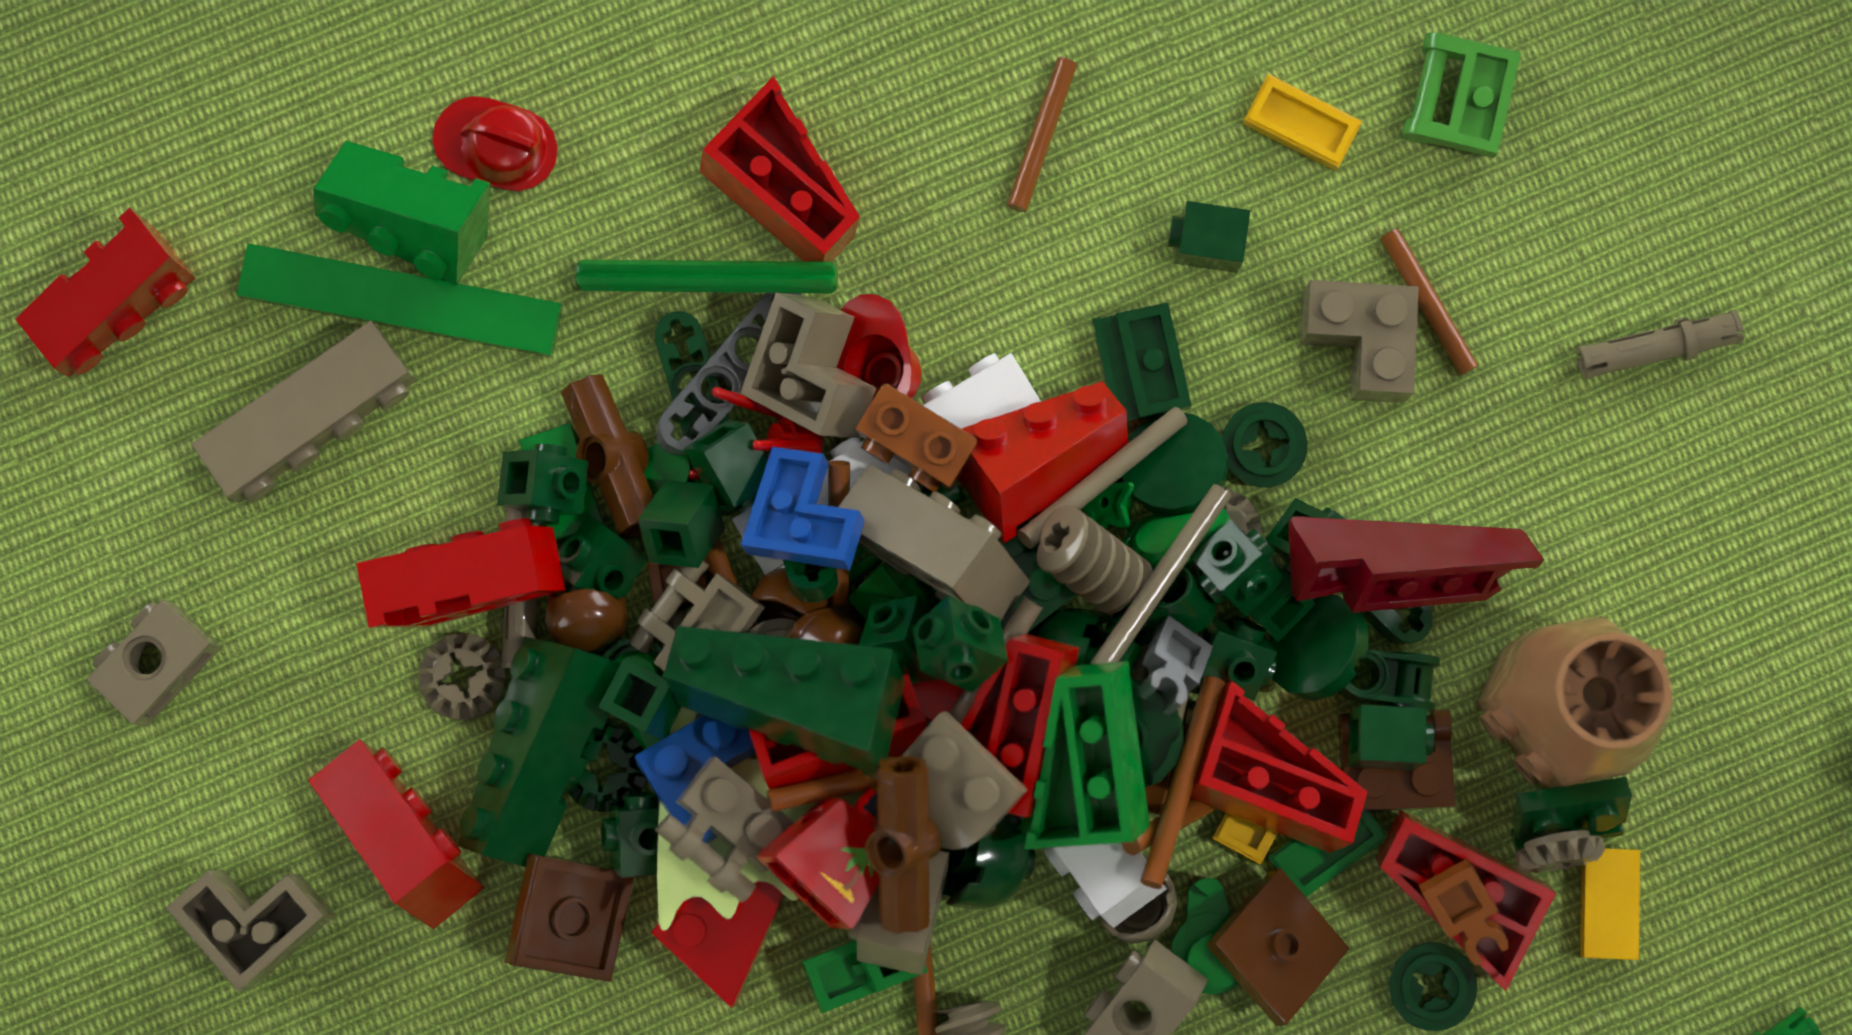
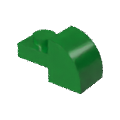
(841, 979)

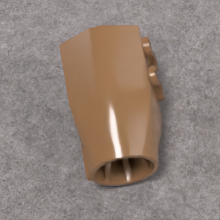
(1577, 702)

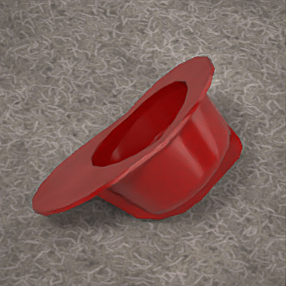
(495, 143)
(879, 346)

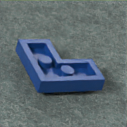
(789, 521)
(680, 756)

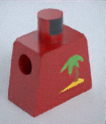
(827, 860)

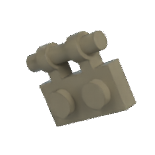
(717, 607)
(735, 814)

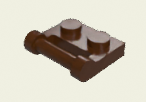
(1423, 788)

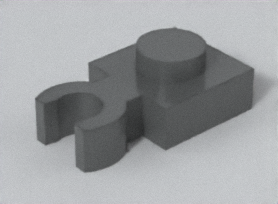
(1176, 662)

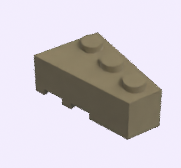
(935, 542)

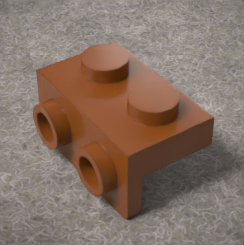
(915, 436)

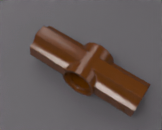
(613, 454)
(903, 844)

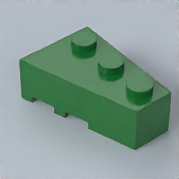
(404, 210)
(1091, 763)

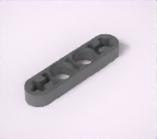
(722, 364)

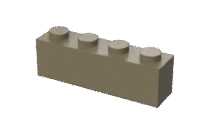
(304, 414)

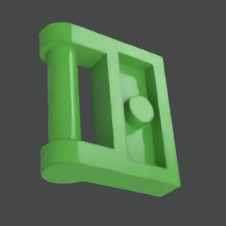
(1478, 100)

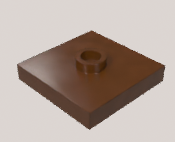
(568, 918)
(1278, 947)

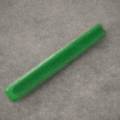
(707, 276)

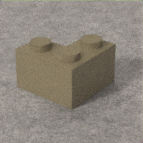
(1373, 321)
(798, 369)
(246, 937)

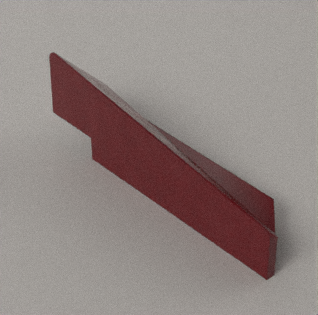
(1402, 562)

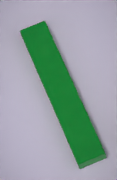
(399, 300)

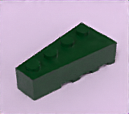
(793, 690)
(535, 750)

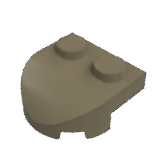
(966, 783)

